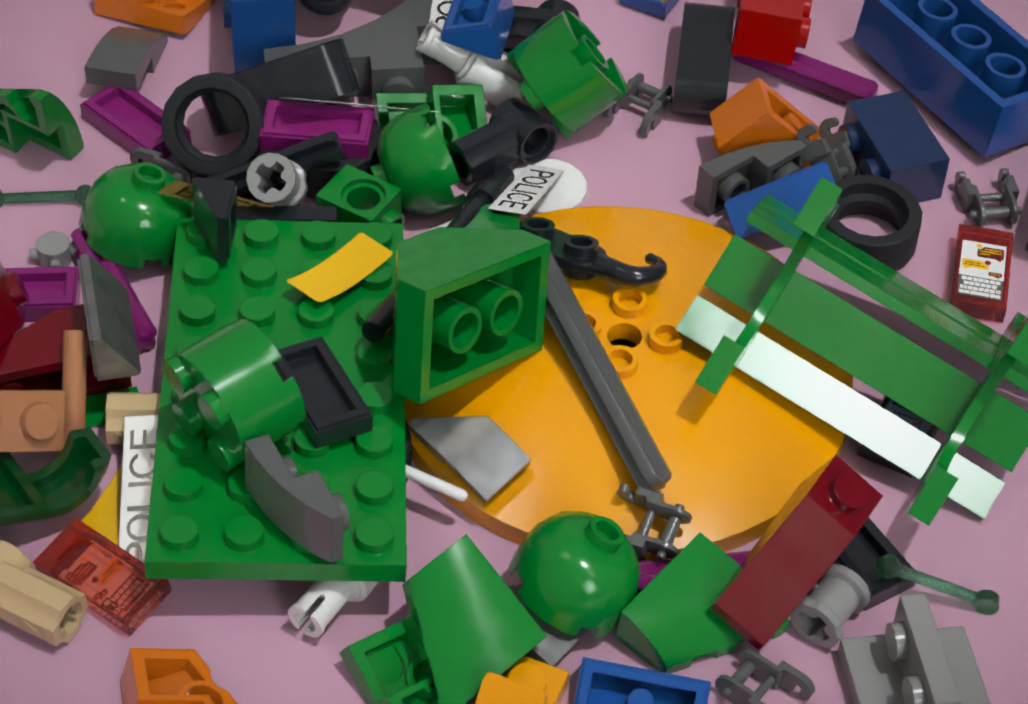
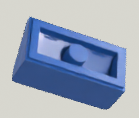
(479, 26)
(791, 190)
(623, 684)

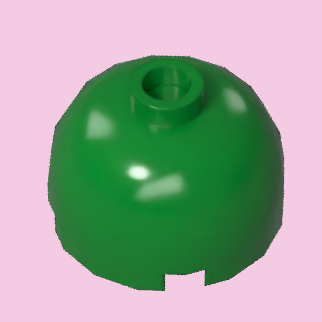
(417, 163)
(130, 218)
(577, 572)

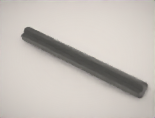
(603, 384)

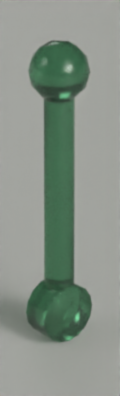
(78, 195)
(984, 601)

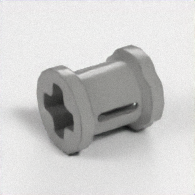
(263, 189)
(830, 605)

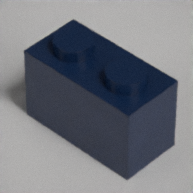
(896, 144)

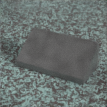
(108, 322)

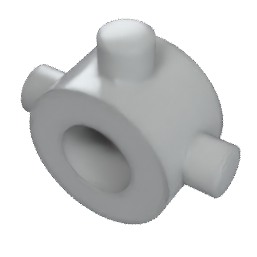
(53, 250)

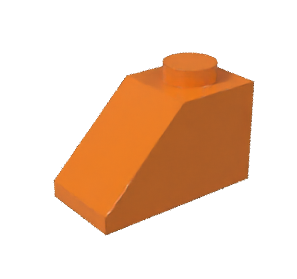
(755, 118)

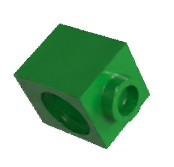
(362, 197)

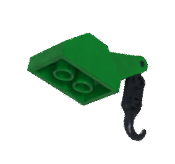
(479, 296)

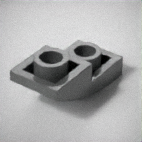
(744, 171)
(296, 503)

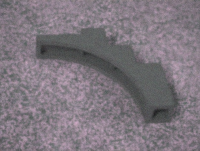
(382, 51)

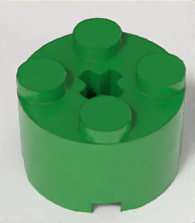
(567, 73)
(233, 391)

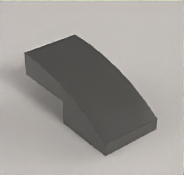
(124, 57)

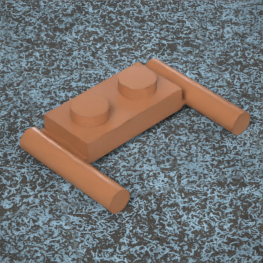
(45, 417)

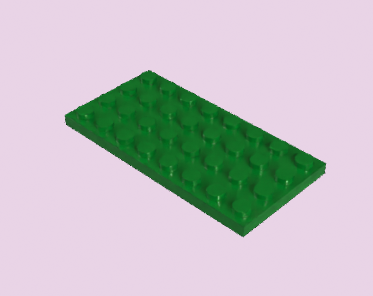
(205, 517)

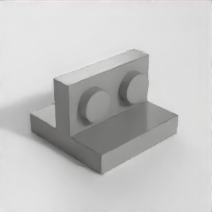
(912, 661)

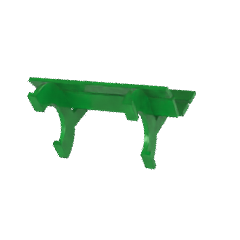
(867, 351)

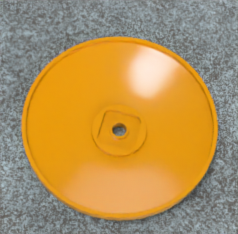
(728, 452)

